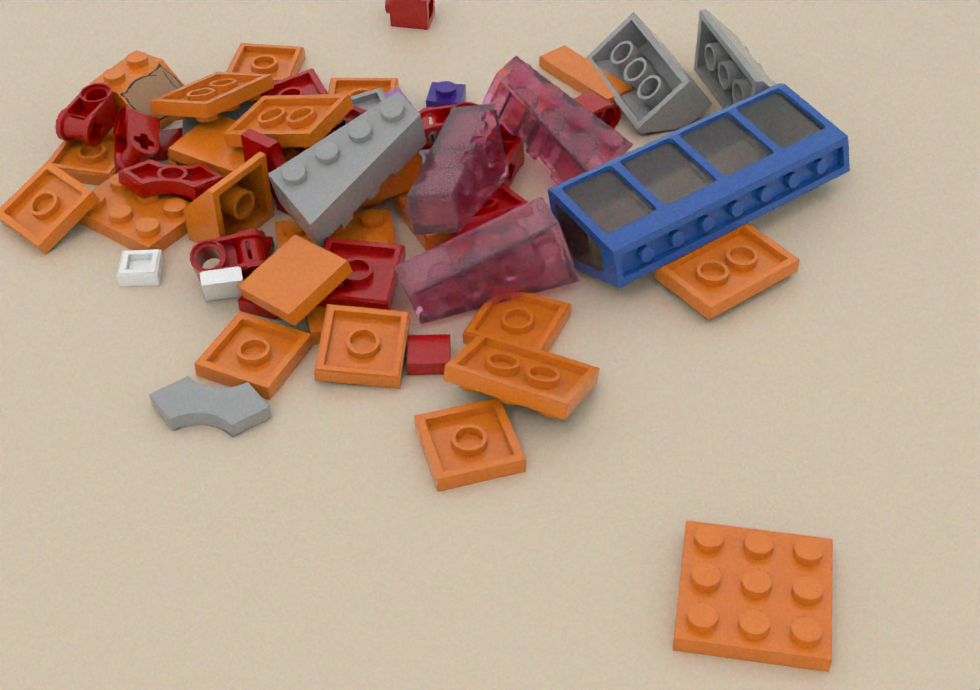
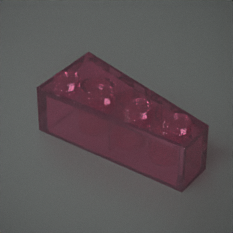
(552, 122)
(459, 171)
(489, 263)

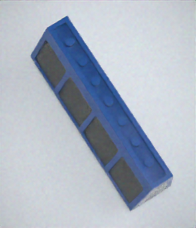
(696, 184)

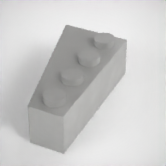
(348, 167)

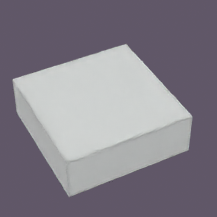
(140, 268)
(221, 283)

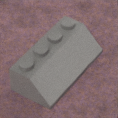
(726, 63)
(662, 91)

